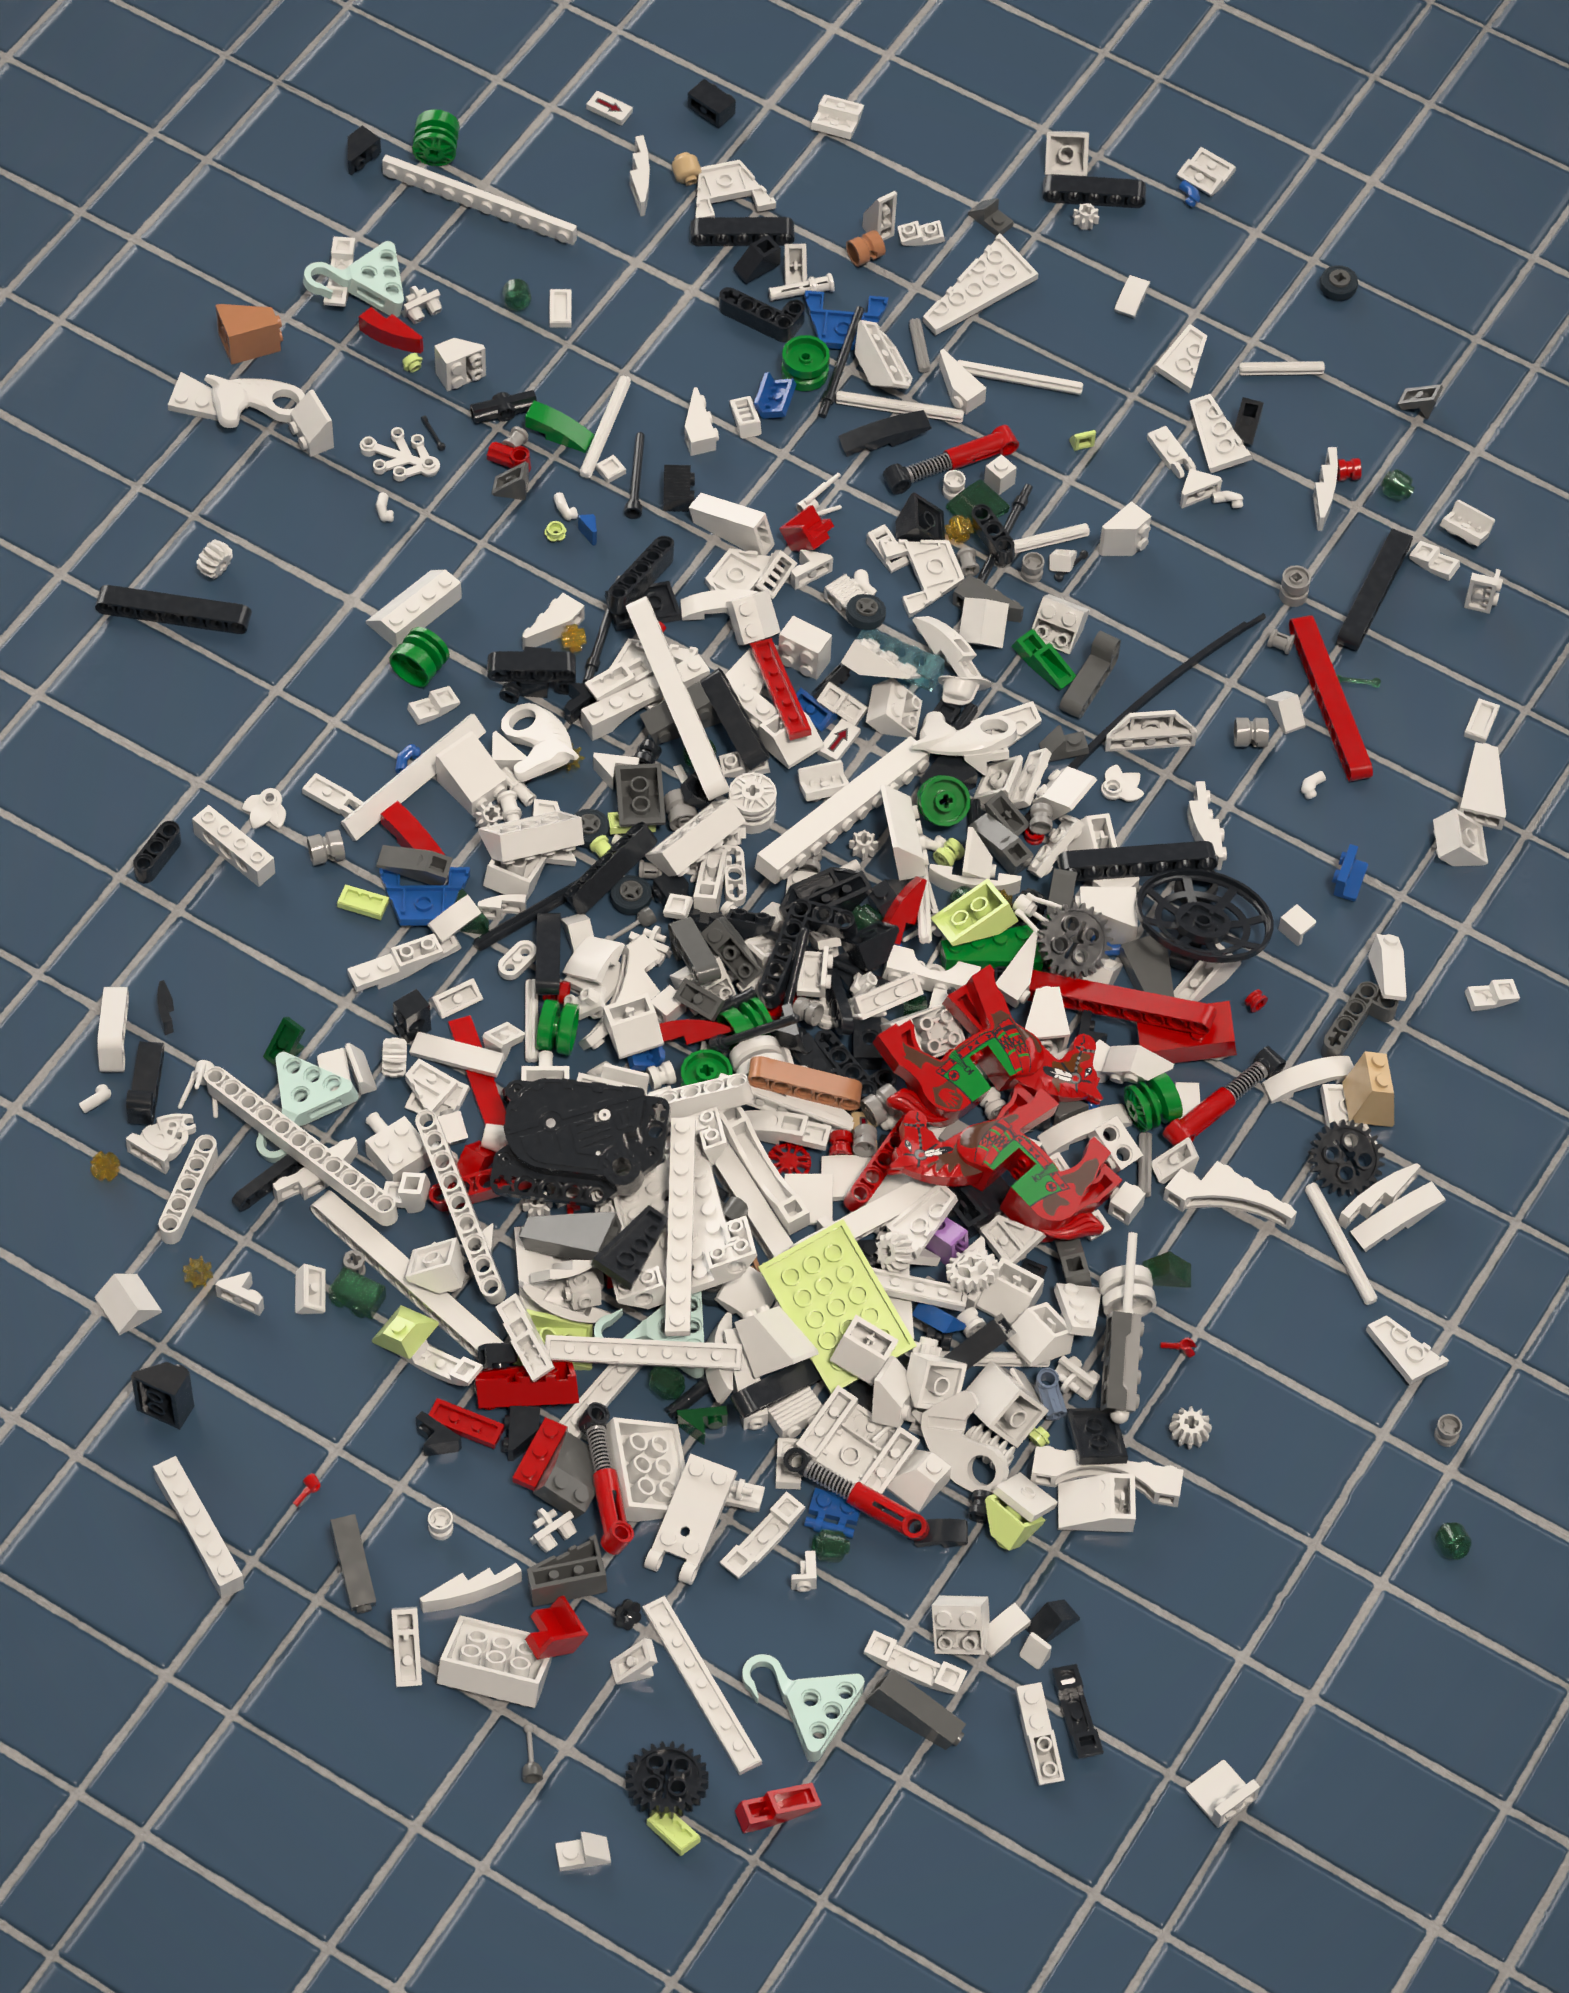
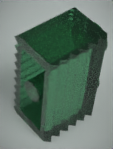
(357, 1293)

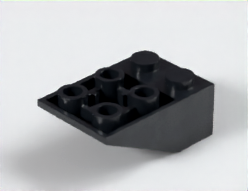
(976, 1207)

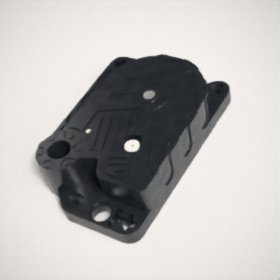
(578, 1138)

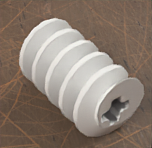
(976, 1433)

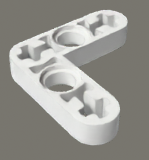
(739, 867)

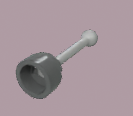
(645, 918)
(532, 1771)

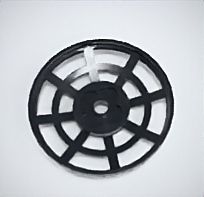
(1192, 914)

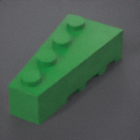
(993, 950)

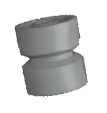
(1295, 586)
(1251, 732)
(678, 809)
(326, 847)
(875, 1106)

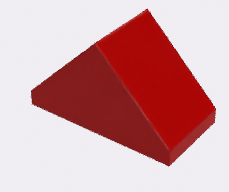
(475, 1159)

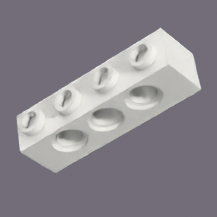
(233, 845)

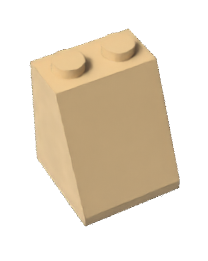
(1370, 1091)

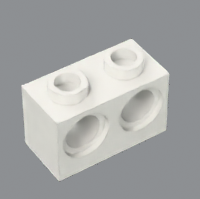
(1119, 1141)

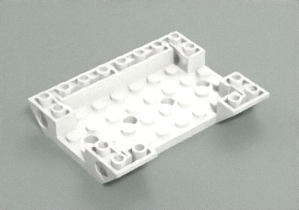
(719, 1247)

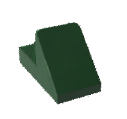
(285, 1040)
(696, 1420)

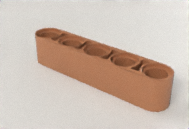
(805, 1083)

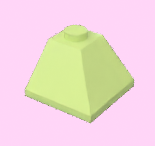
(405, 1332)
(1007, 1525)

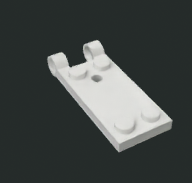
(694, 1506)

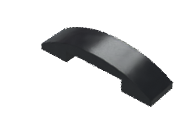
(1076, 1712)

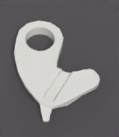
(546, 736)
(943, 739)

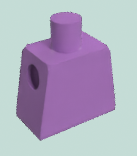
(948, 1241)

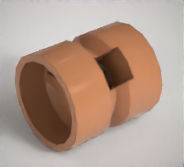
(863, 249)

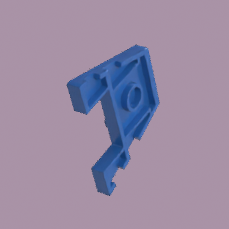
(833, 325)
(422, 903)

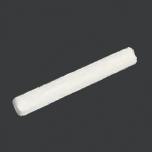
(1281, 368)
(1051, 538)
(531, 1021)

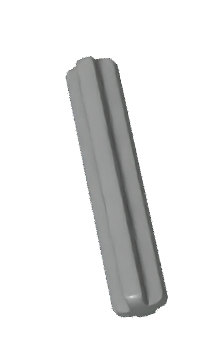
(919, 345)
(1145, 1163)

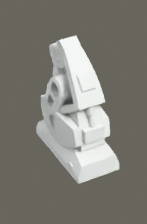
(161, 1142)

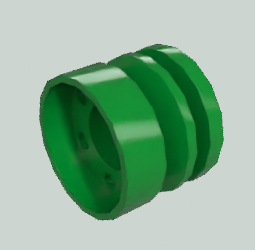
(435, 137)
(419, 657)
(749, 1016)
(1153, 1102)

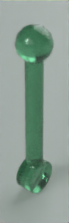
(1375, 682)

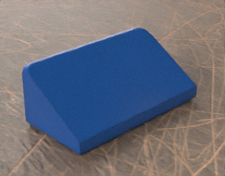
(818, 713)
(937, 1318)

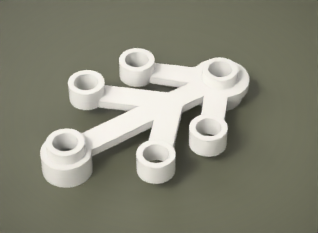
(369, 448)

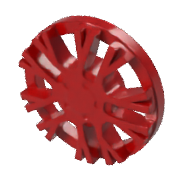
(788, 1161)

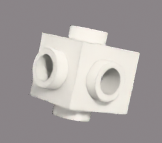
(583, 1290)

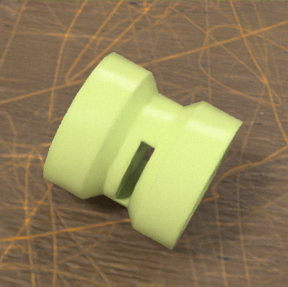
(949, 853)

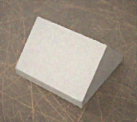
(984, 622)
(1000, 776)
(126, 1302)

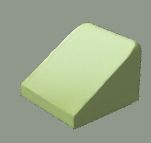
(1083, 440)

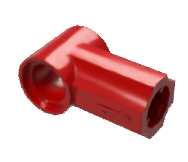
(508, 455)

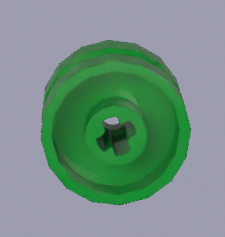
(806, 361)
(956, 803)
(558, 1027)
(704, 1066)

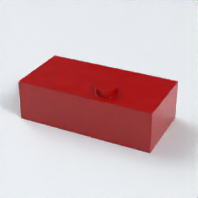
(1186, 1046)

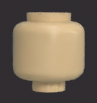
(686, 168)

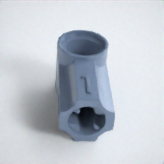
(1050, 1394)

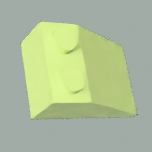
(975, 915)
(555, 1325)

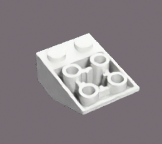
(868, 659)
(934, 1029)
(1098, 1503)

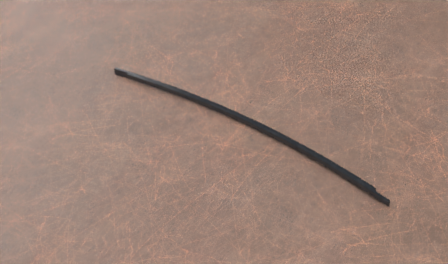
(1155, 690)

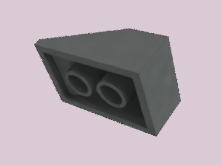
(640, 794)
(568, 1477)

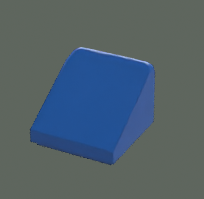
(587, 527)

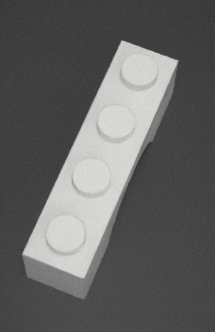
(903, 961)

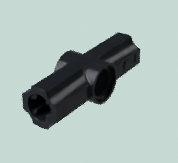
(502, 406)

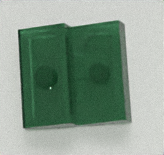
(977, 494)

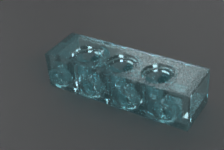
(928, 665)

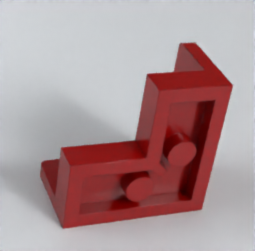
(806, 530)
(559, 1630)

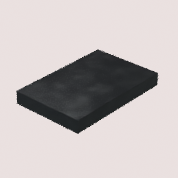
(663, 604)
(1095, 1437)

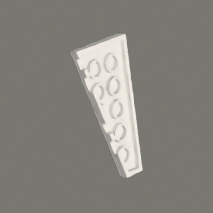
(983, 283)

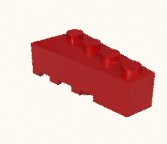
(516, 1388)

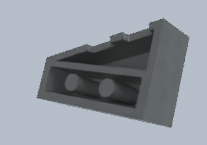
(662, 725)
(571, 1574)

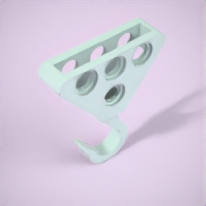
(365, 278)
(319, 1095)
(654, 1325)
(821, 1690)

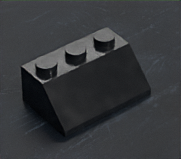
(164, 1393)

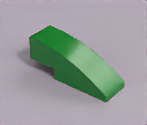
(558, 427)
(1044, 659)

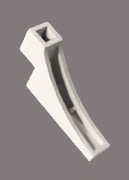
(633, 980)
(1229, 1190)

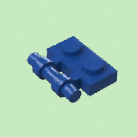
(833, 1507)

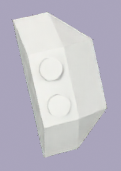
(880, 358)
(1151, 731)

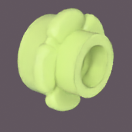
(412, 362)
(555, 531)
(1039, 1436)

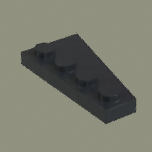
(631, 1248)

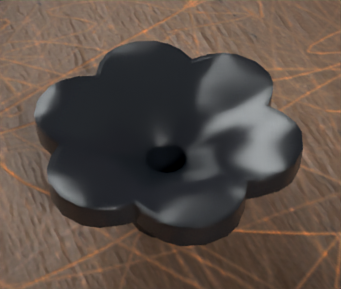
(627, 1614)

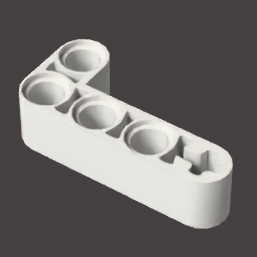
(113, 1029)

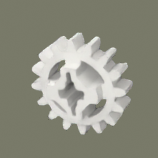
(972, 1270)

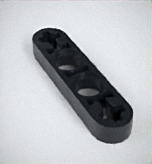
(839, 1005)
(264, 1182)

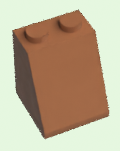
(248, 331)

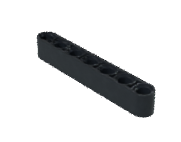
(1374, 589)
(173, 609)
(1137, 860)

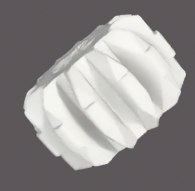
(214, 559)
(394, 1057)
(894, 1251)
(1181, 1431)

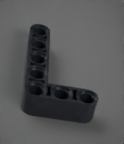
(788, 943)

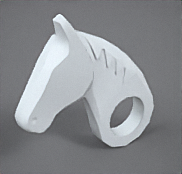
(235, 395)
(944, 1434)

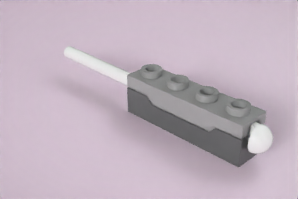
(1123, 1350)

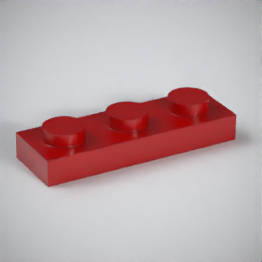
(467, 1423)
(539, 1453)

